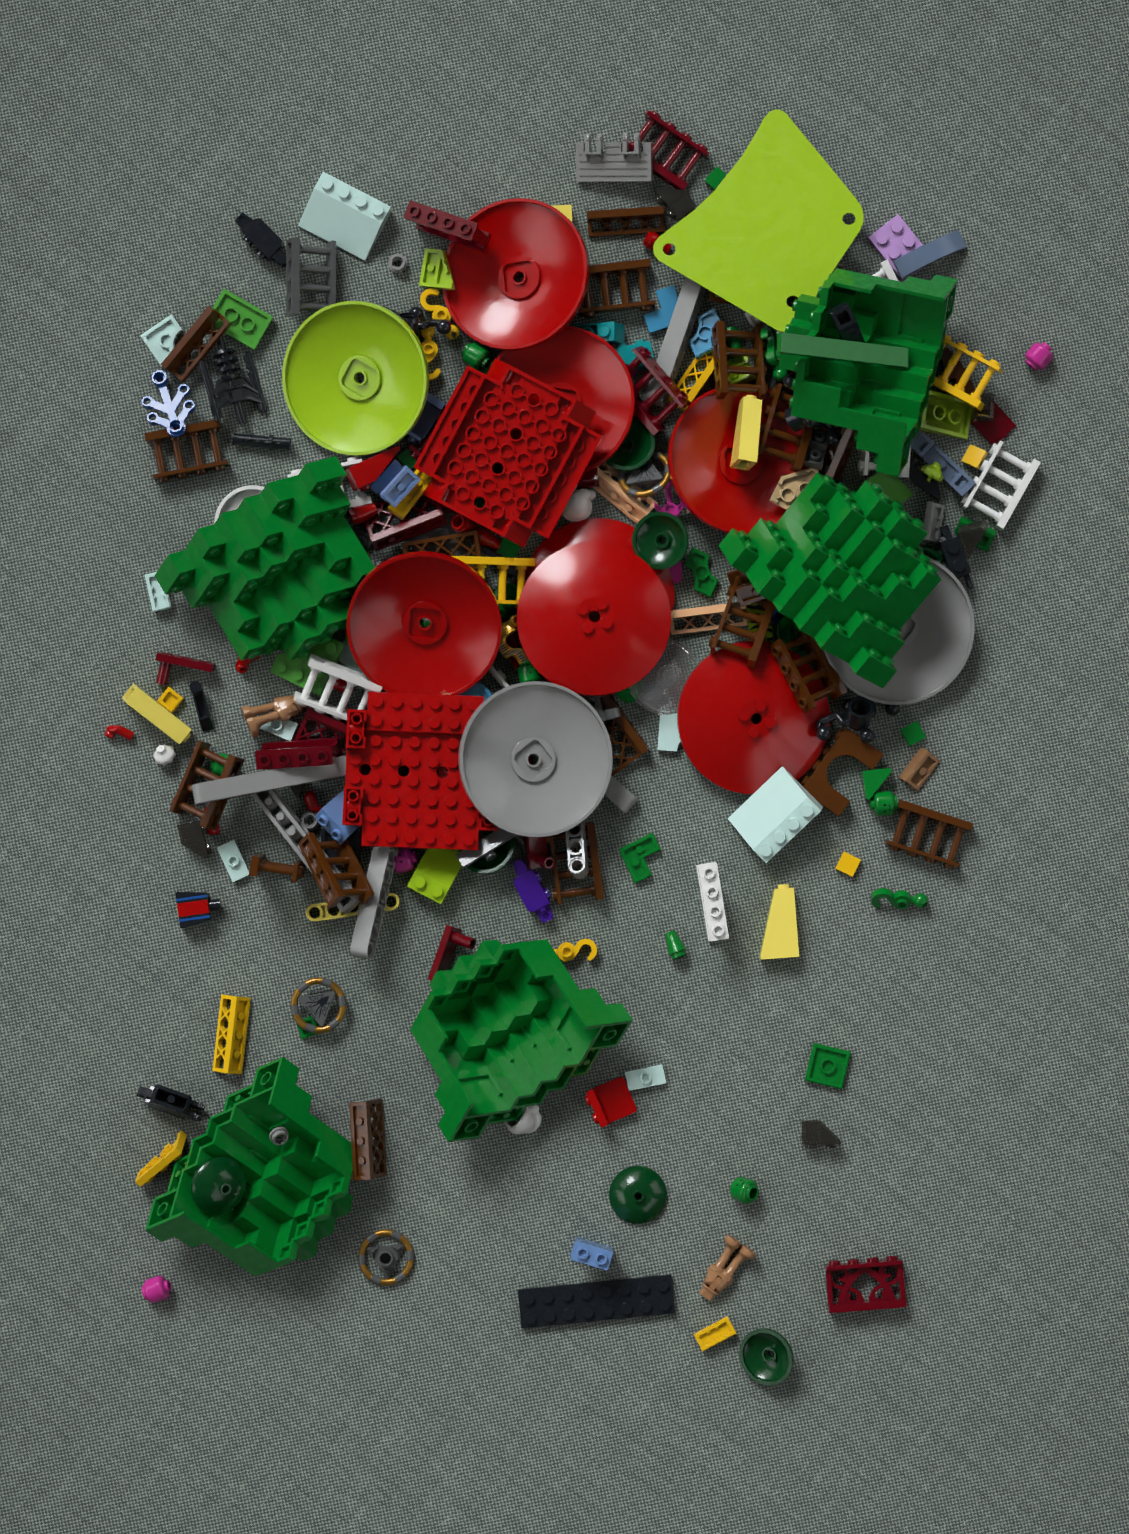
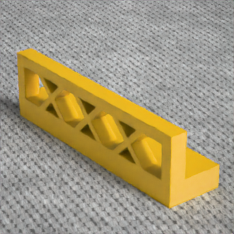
(700, 382)
(234, 1035)

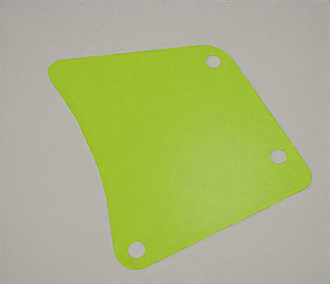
(767, 226)

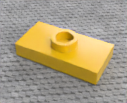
(714, 1333)

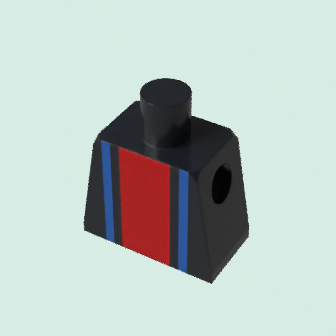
(195, 908)

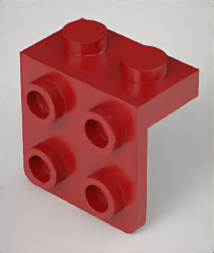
(610, 1101)

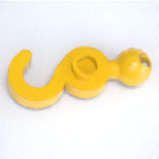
(439, 312)
(430, 349)
(568, 951)

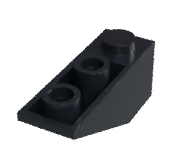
(845, 323)

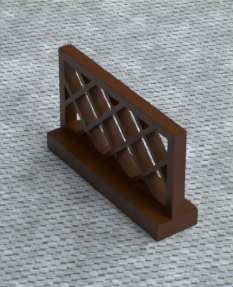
(444, 538)
(629, 732)
(361, 1139)

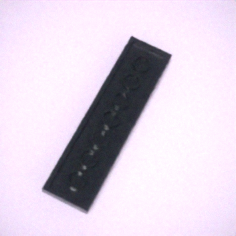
(596, 1301)

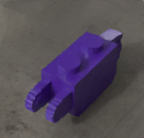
(531, 892)

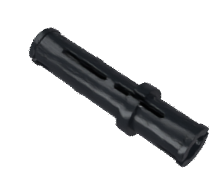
(284, 443)

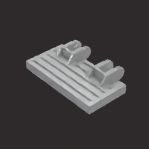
(615, 162)

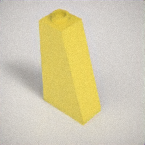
(747, 433)
(157, 714)
(781, 933)

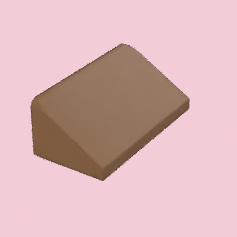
(919, 769)

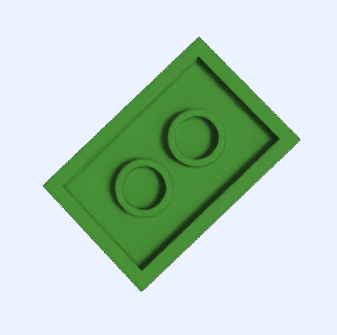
(247, 320)

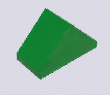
(872, 780)

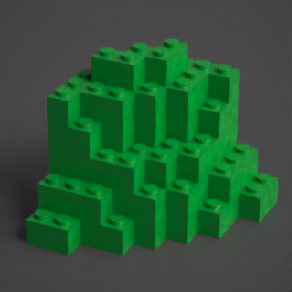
(872, 399)
(276, 565)
(841, 570)
(509, 1033)
(290, 1187)

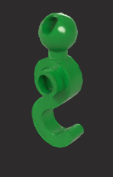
(771, 354)
(900, 899)

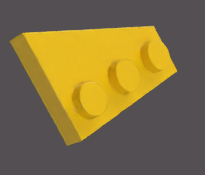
(161, 1163)

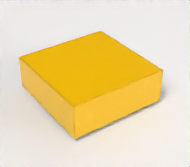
(974, 456)
(170, 699)
(847, 864)

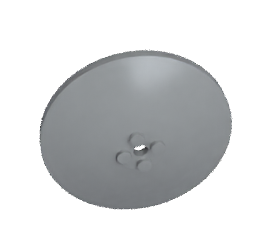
(934, 649)
(570, 751)

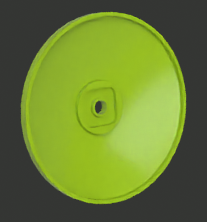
(323, 385)

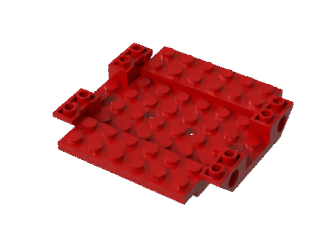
(537, 468)
(420, 807)

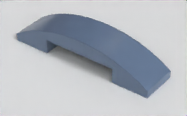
(929, 253)
(951, 471)

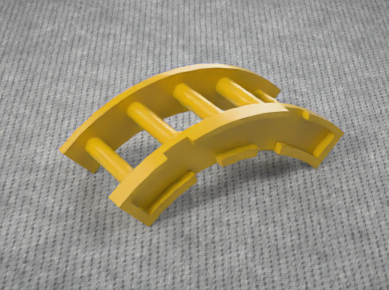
(502, 564)

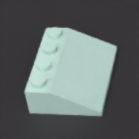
(344, 216)
(775, 814)

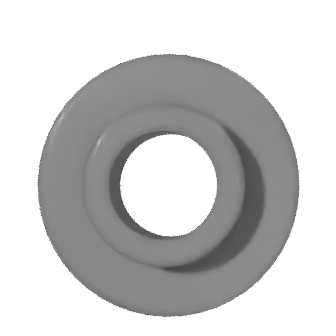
(397, 257)
(305, 816)
(279, 1135)

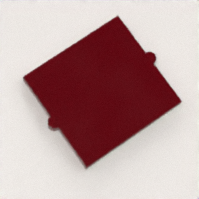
(997, 429)

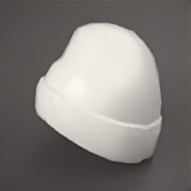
(579, 505)
(527, 1123)

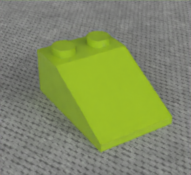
(946, 416)
(435, 873)

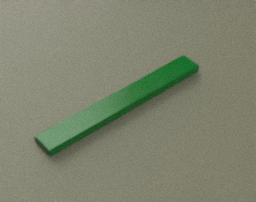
(842, 350)

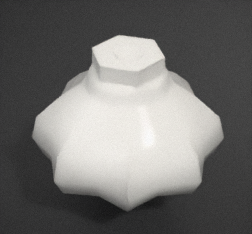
(164, 754)

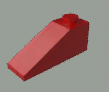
(367, 471)

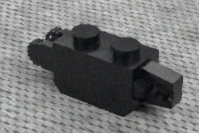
(259, 235)
(954, 555)
(170, 1102)

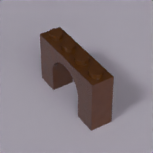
(846, 744)

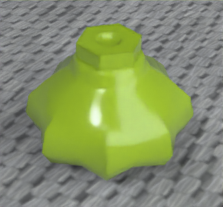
(933, 471)

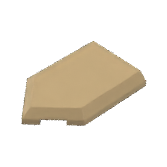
(791, 486)

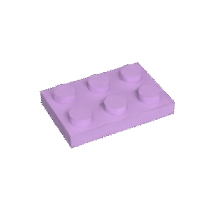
(894, 241)

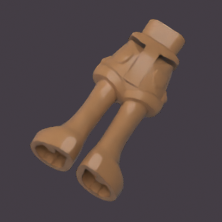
(283, 708)
(720, 1278)

